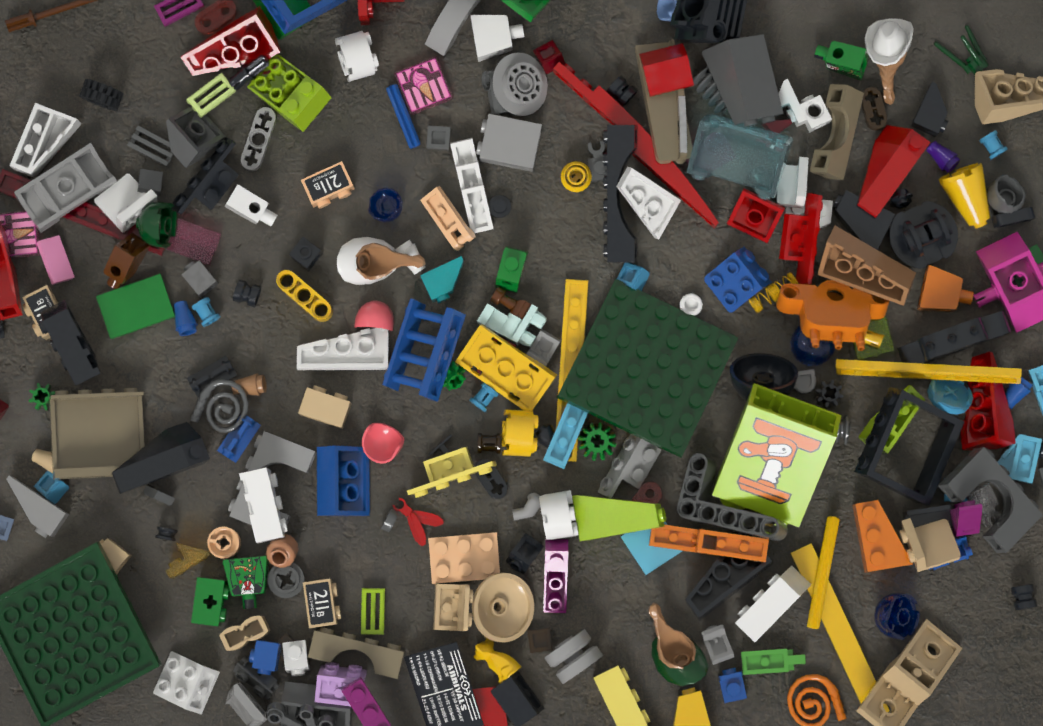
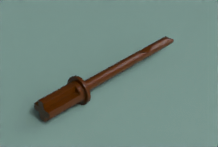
(30, 19)

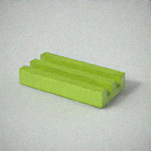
(373, 591)

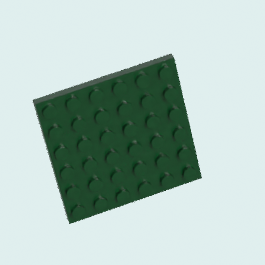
(648, 368)
(73, 635)

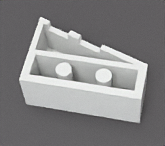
(42, 139)
(264, 505)
(773, 603)

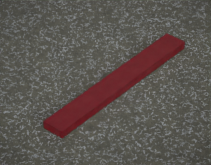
(85, 214)

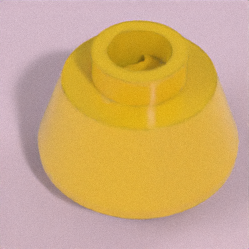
(580, 171)

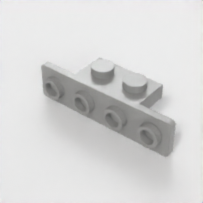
(630, 465)

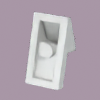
(789, 100)

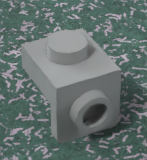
(717, 644)

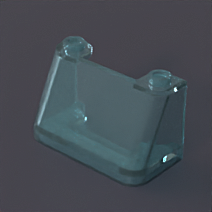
(739, 154)

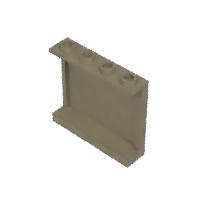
(94, 431)

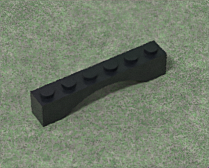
(621, 241)

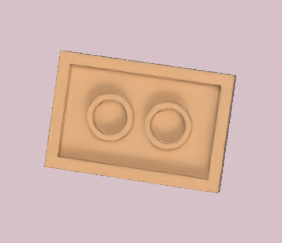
(463, 557)

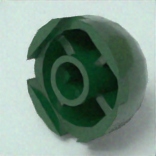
(157, 224)

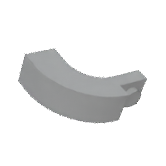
(449, 24)

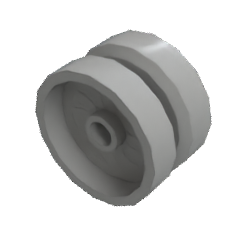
(573, 656)

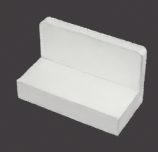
(793, 185)

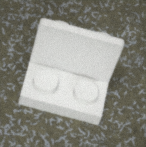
(123, 202)
(186, 683)

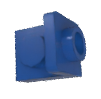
(732, 685)

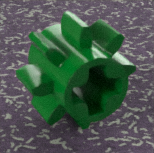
(454, 377)
(37, 393)

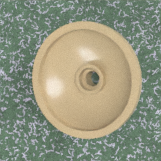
(513, 609)

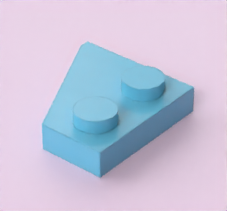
(1022, 458)

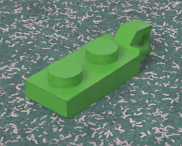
(770, 661)

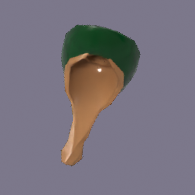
(670, 647)

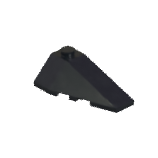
(166, 455)

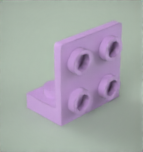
(332, 679)

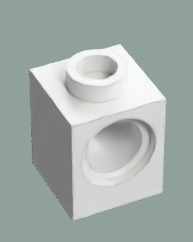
(823, 119)

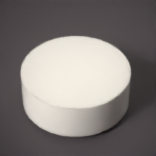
(691, 304)

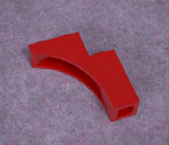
(9, 290)

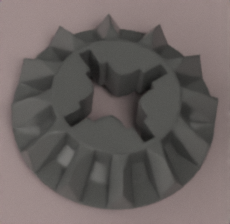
(288, 590)

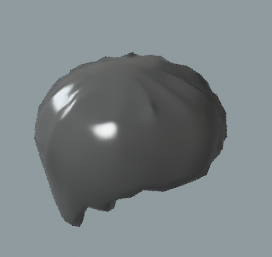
(1005, 194)

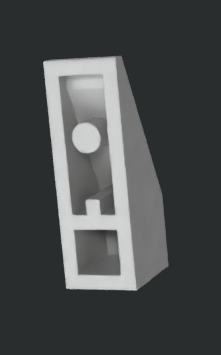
(40, 511)

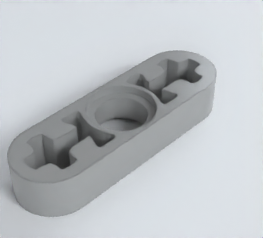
(269, 125)

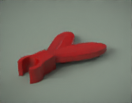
(415, 519)

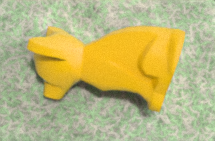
(499, 662)

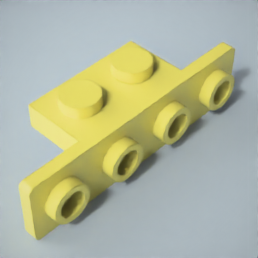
(450, 467)

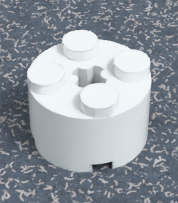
(356, 55)
(558, 515)

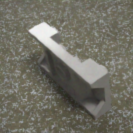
(64, 187)

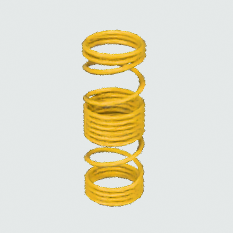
(773, 291)

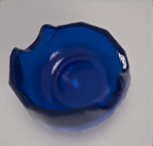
(385, 205)

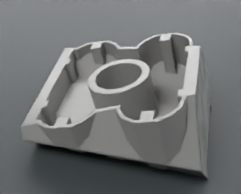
(245, 705)

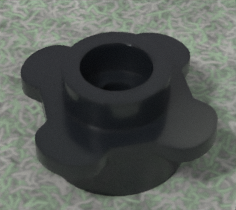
(901, 198)

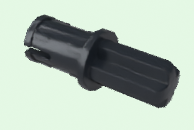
(249, 72)

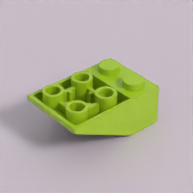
(290, 92)

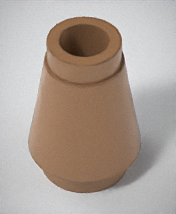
(252, 385)

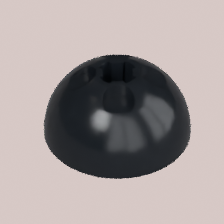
(765, 370)

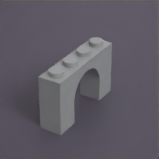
(271, 451)

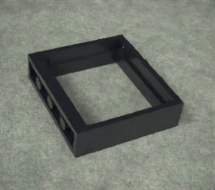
(936, 459)

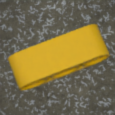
(296, 288)

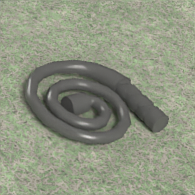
(204, 395)

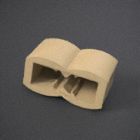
(250, 630)

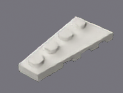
(347, 352)

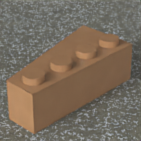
(865, 268)

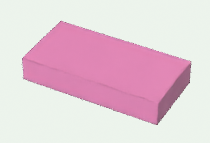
(55, 260)

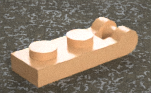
(447, 218)

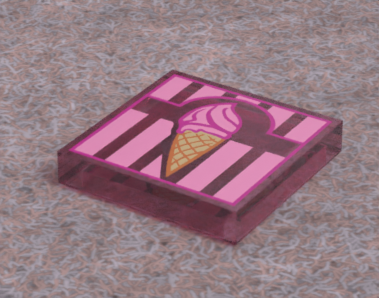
(423, 85)
(21, 234)

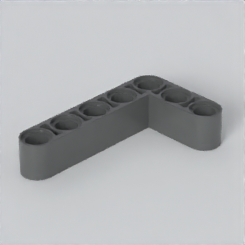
(721, 513)

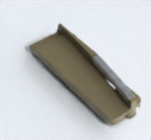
(663, 116)

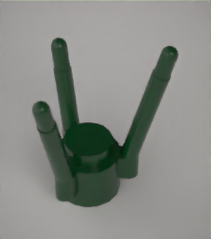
(976, 62)

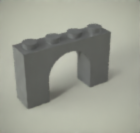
(1018, 510)

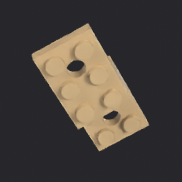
(910, 677)

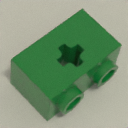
(201, 611)

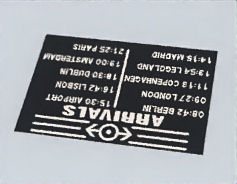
(443, 687)

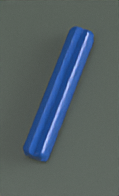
(403, 116)

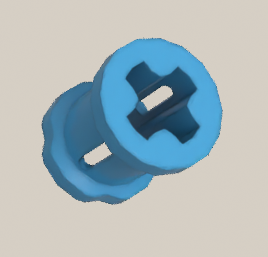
(993, 144)
(206, 312)
(485, 390)

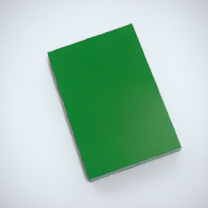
(135, 306)

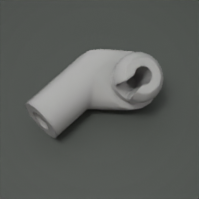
(529, 509)

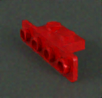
(800, 238)

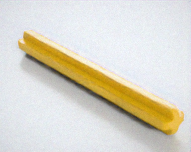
(823, 572)

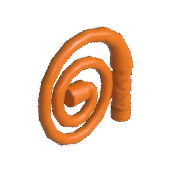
(809, 703)

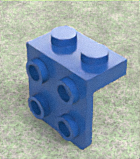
(737, 279)

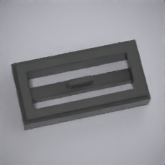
(135, 137)

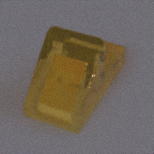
(192, 557)

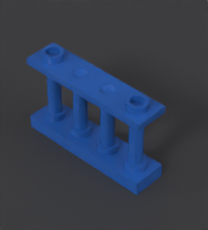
(441, 355)

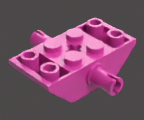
(1003, 261)

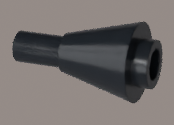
(545, 435)

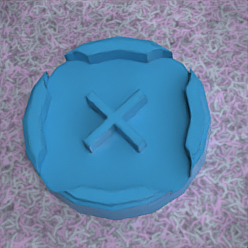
(950, 396)

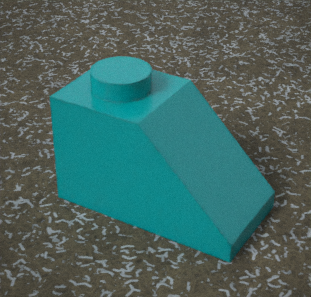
(442, 280)

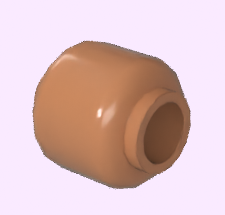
(282, 551)

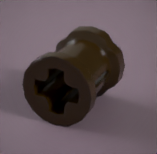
(483, 439)

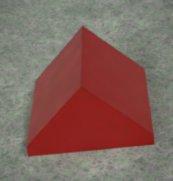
(666, 69)
(755, 215)

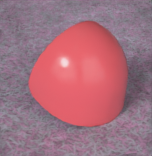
(375, 315)
(381, 442)

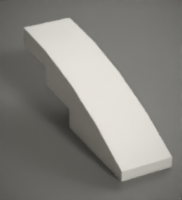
(471, 185)

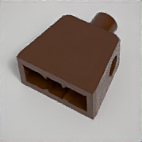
(125, 260)

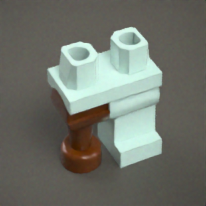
(515, 324)

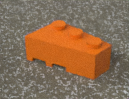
(877, 538)

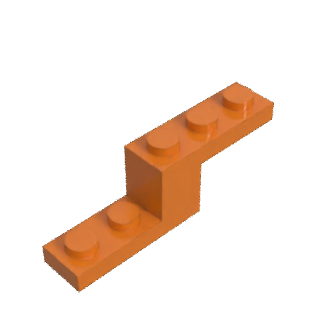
(709, 542)

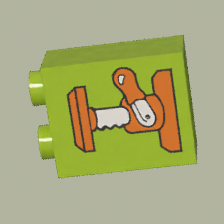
(776, 455)

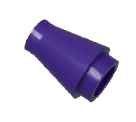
(945, 158)

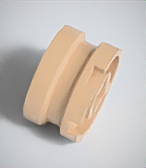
(227, 551)

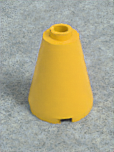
(968, 193)

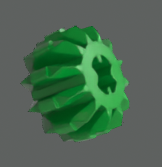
(603, 437)

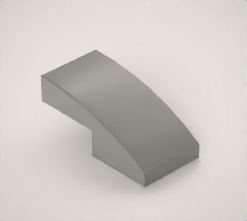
(543, 348)

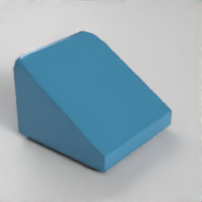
(633, 276)
(50, 488)

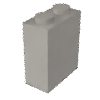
(509, 142)

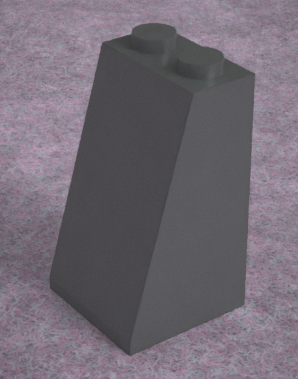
(745, 79)

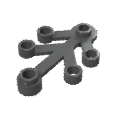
(276, 713)

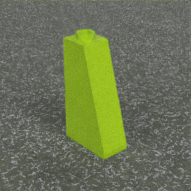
(611, 517)

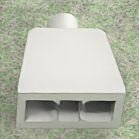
(493, 35)
(242, 199)

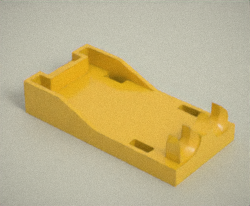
(506, 368)

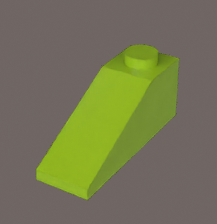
(903, 419)

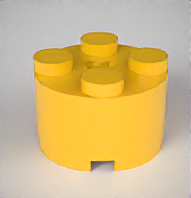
(519, 433)

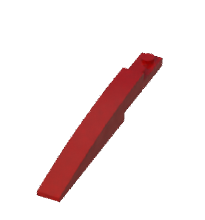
(617, 115)

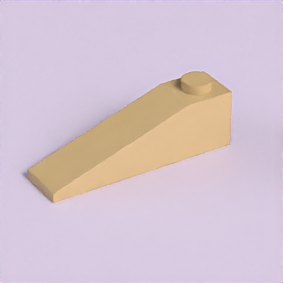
(1006, 95)

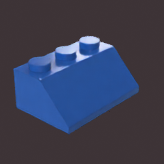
(343, 481)

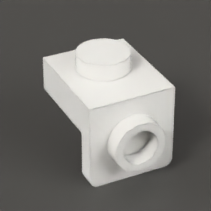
(296, 657)

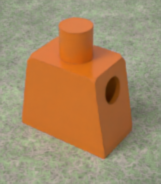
(942, 291)

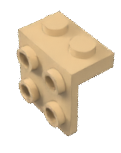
(929, 544)
(452, 607)

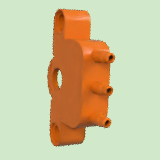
(831, 315)

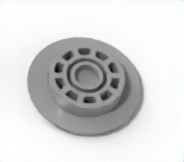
(526, 82)

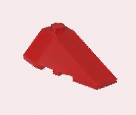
(234, 45)
(891, 160)
(989, 418)

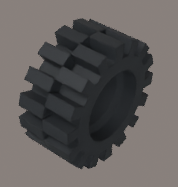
(101, 94)

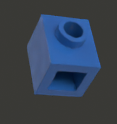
(265, 656)

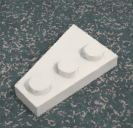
(648, 200)

